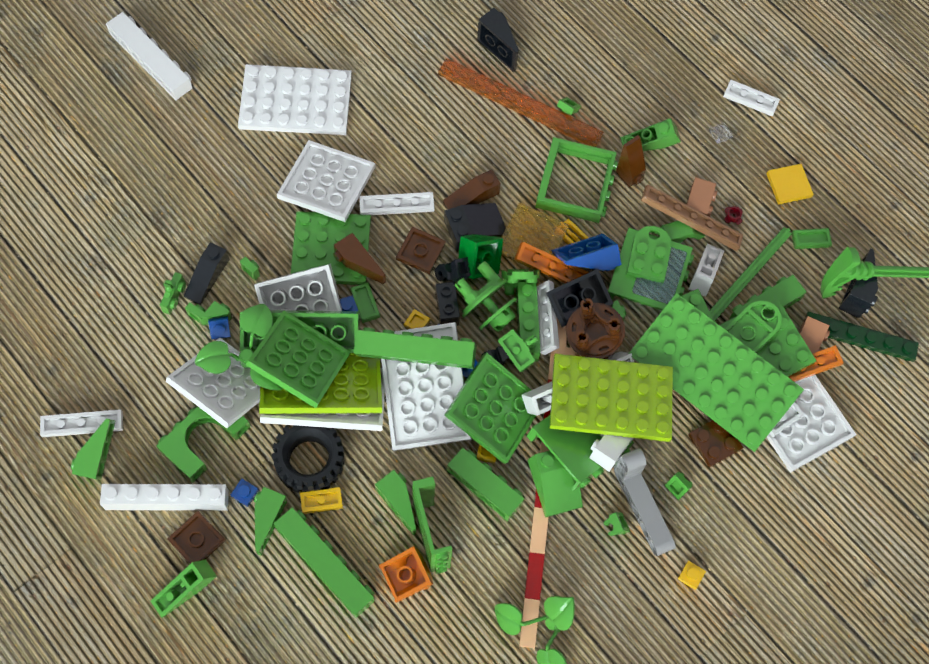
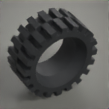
(300, 434)

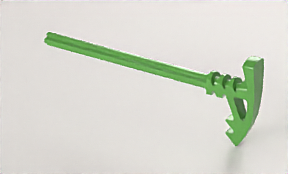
(850, 267)
(749, 273)

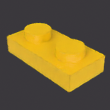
(321, 500)

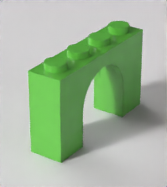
(175, 444)

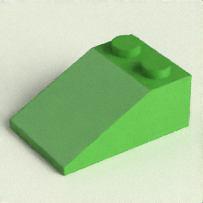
(554, 484)

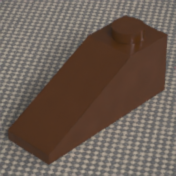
(631, 162)
(475, 191)
(356, 258)

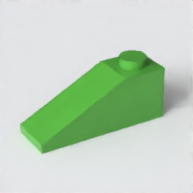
(93, 455)
(395, 494)
(268, 510)
(183, 587)

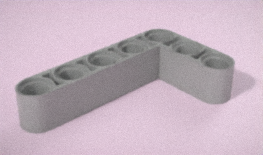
(628, 473)

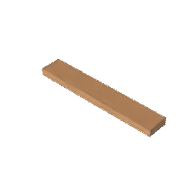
(692, 217)

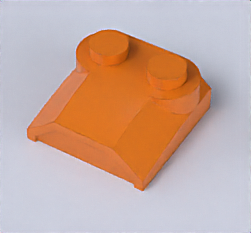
(406, 574)

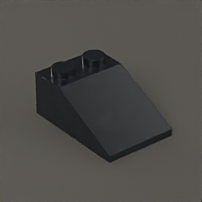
(497, 38)
(473, 219)
(861, 293)
(568, 296)

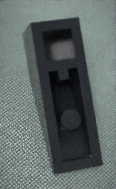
(206, 273)

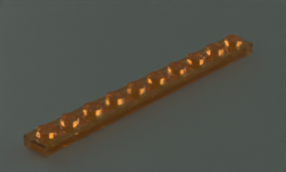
(520, 103)

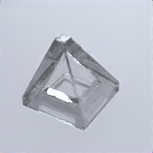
(720, 132)

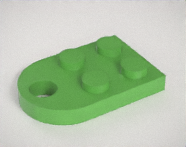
(650, 256)
(753, 327)

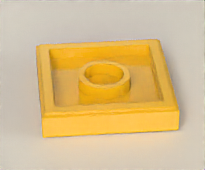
(789, 184)

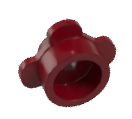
(733, 211)

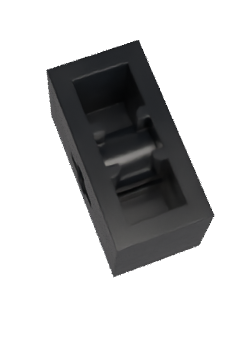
(447, 303)

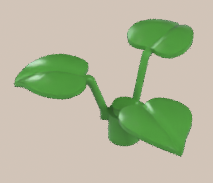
(215, 355)
(558, 617)

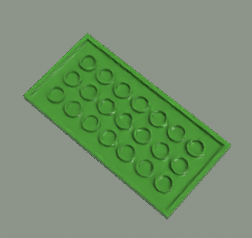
(717, 372)

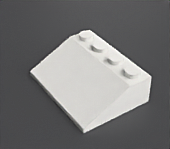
(301, 291)

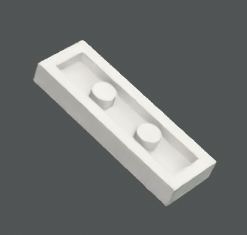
(751, 98)

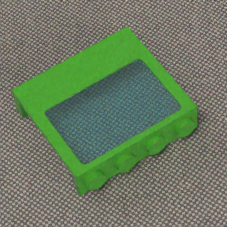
(646, 291)

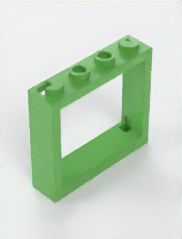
(584, 152)

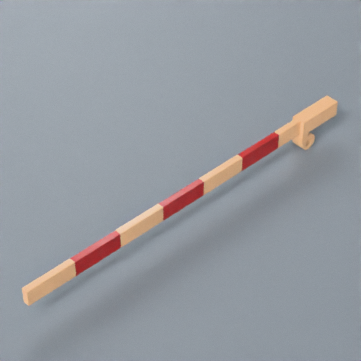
(539, 531)

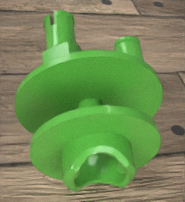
(475, 299)

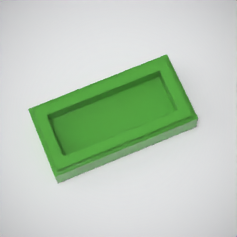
(811, 238)
(365, 302)

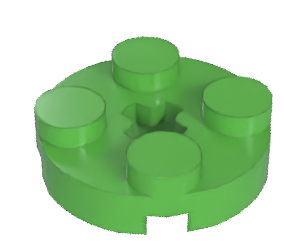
(513, 275)

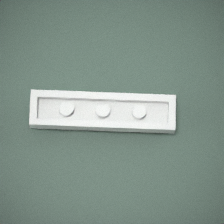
(396, 203)
(547, 320)
(78, 423)

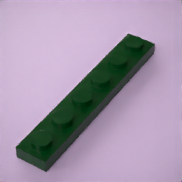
(869, 338)

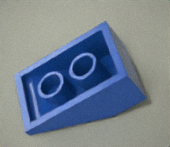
(593, 253)

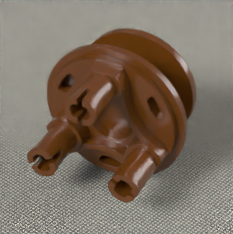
(595, 330)

